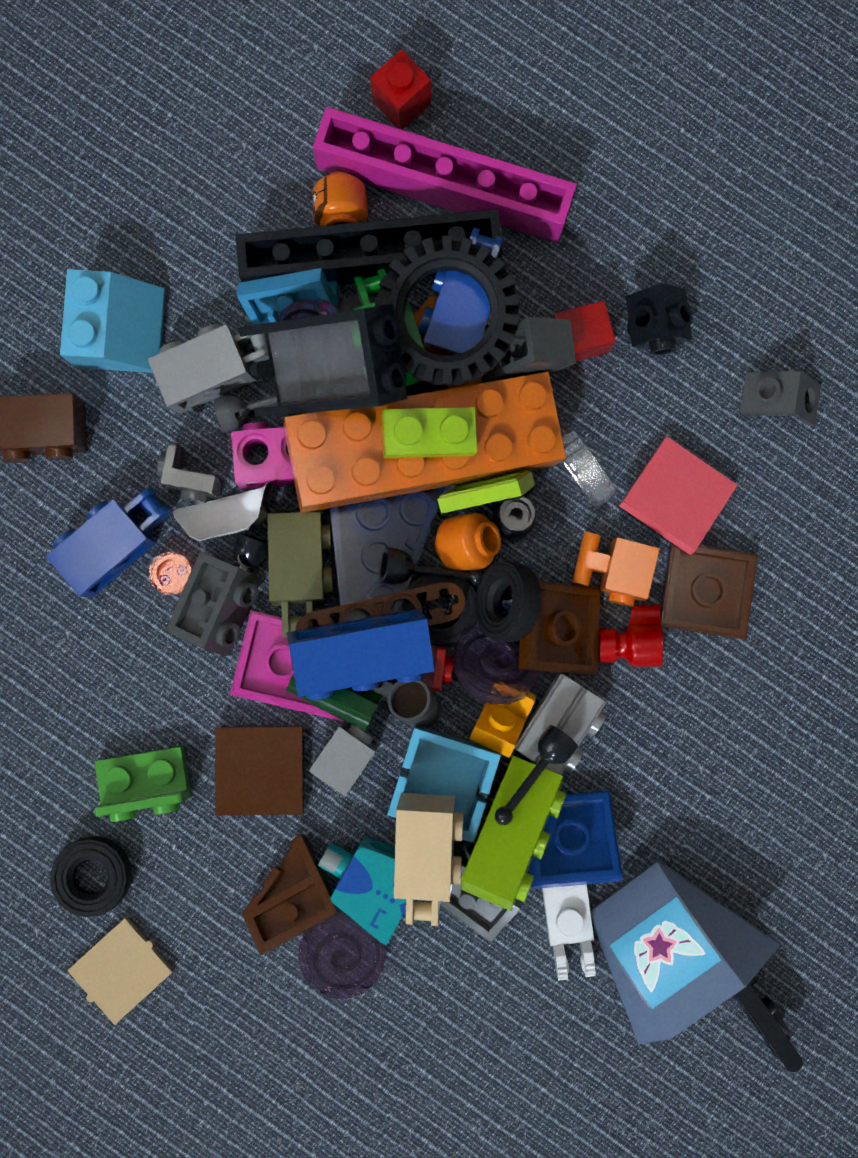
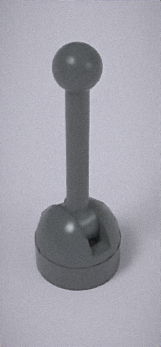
(234, 411)

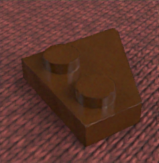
(291, 901)

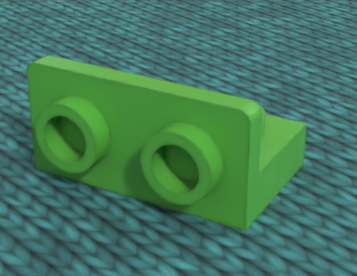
(142, 782)

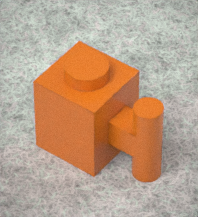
(625, 568)

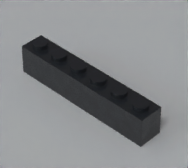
(352, 248)

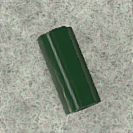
(346, 704)

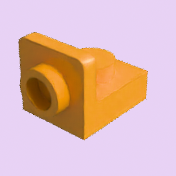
(502, 725)

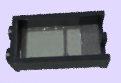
(331, 361)

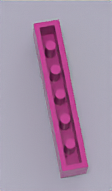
(442, 174)

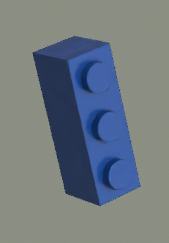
(360, 653)

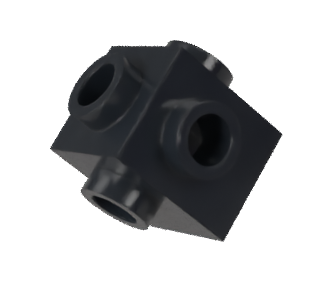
(659, 318)

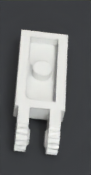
(568, 923)

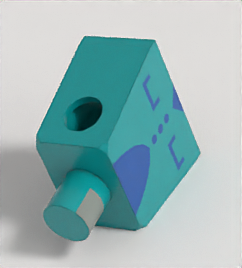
(366, 886)

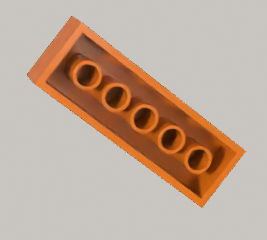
(341, 459)

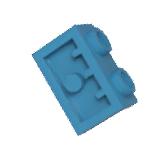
(268, 296)

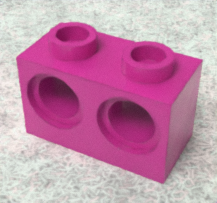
(275, 467)

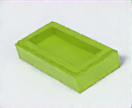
(486, 491)

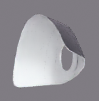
(226, 514)

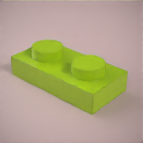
(429, 432)

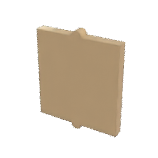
(120, 970)

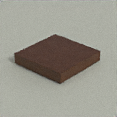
(708, 591)
(564, 632)
(259, 770)

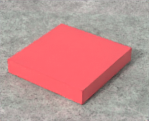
(678, 495)

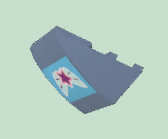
(675, 951)

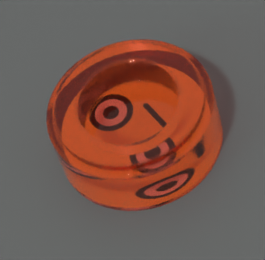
(170, 572)

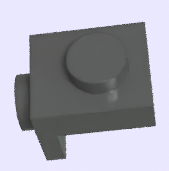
(192, 485)

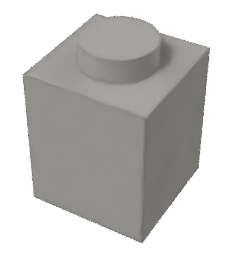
(344, 758)

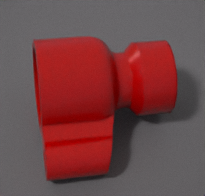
(640, 644)

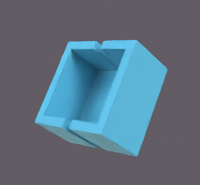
(448, 767)

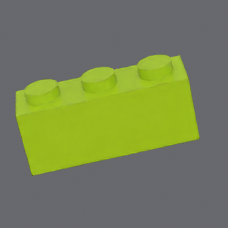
(505, 852)

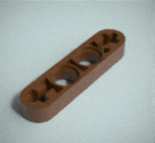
(381, 604)

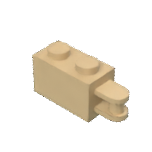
(425, 853)

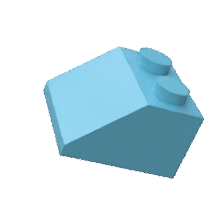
(111, 321)

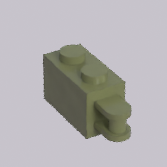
(297, 563)

